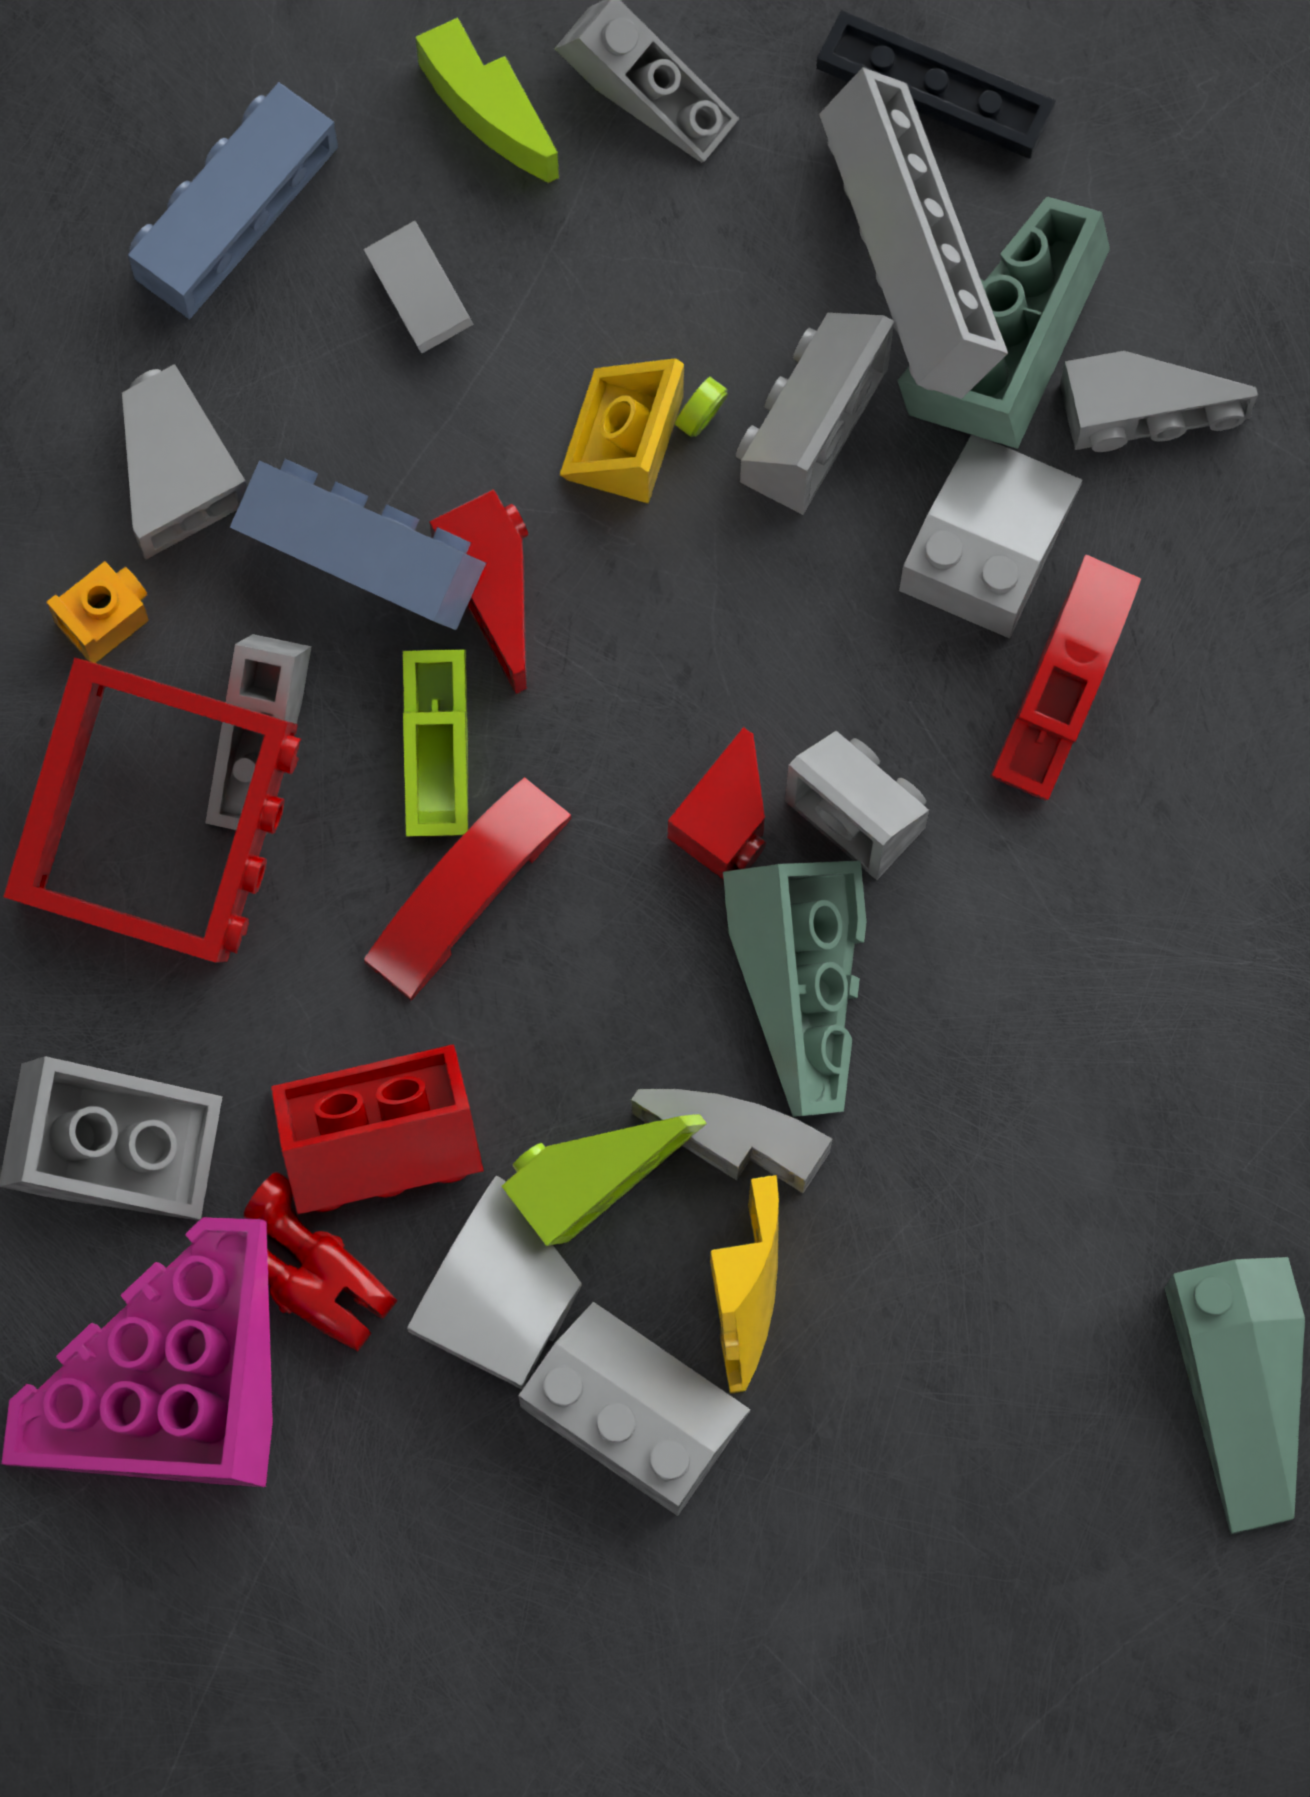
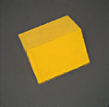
(625, 427)

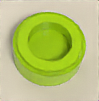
(701, 407)

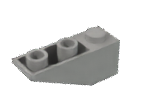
(645, 78)
(1139, 397)

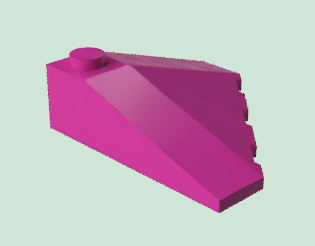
(171, 1380)

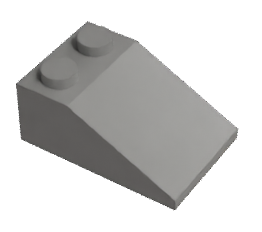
(988, 535)
(110, 1139)

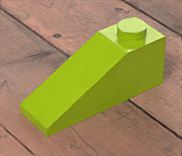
(577, 1180)

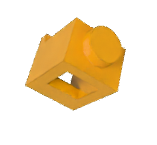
(100, 630)

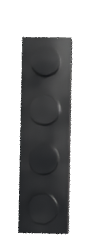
(940, 84)

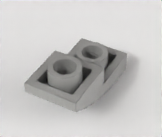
(418, 287)

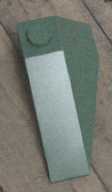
(1244, 1364)

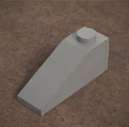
(264, 678)

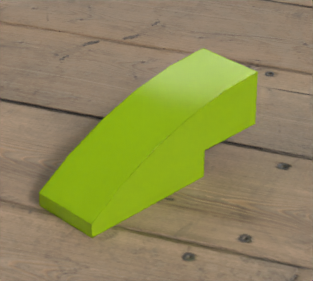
(486, 99)
(435, 742)

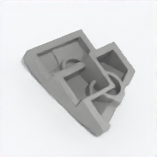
(497, 1292)

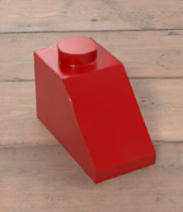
(724, 812)

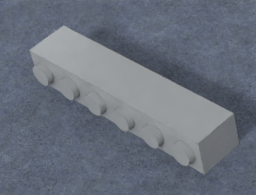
(912, 234)

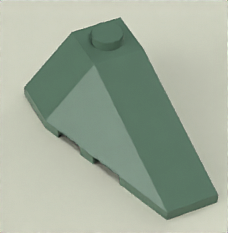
(796, 952)

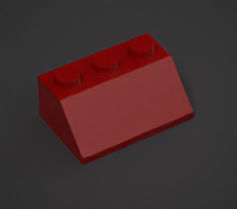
(376, 1129)

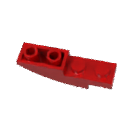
(1066, 678)

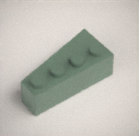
(1036, 304)

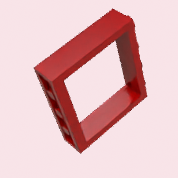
(58, 783)

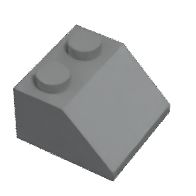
(855, 801)

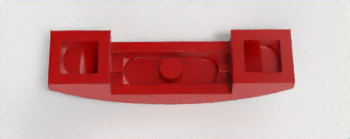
(464, 886)

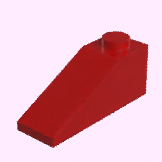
(500, 591)

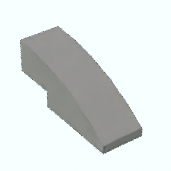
(740, 1133)

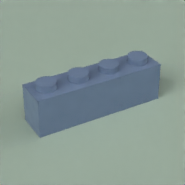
(232, 199)
(358, 544)

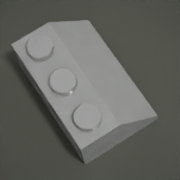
(815, 407)
(633, 1407)

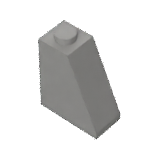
(175, 463)

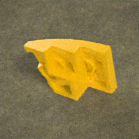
(747, 1286)

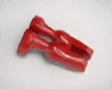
(324, 1270)

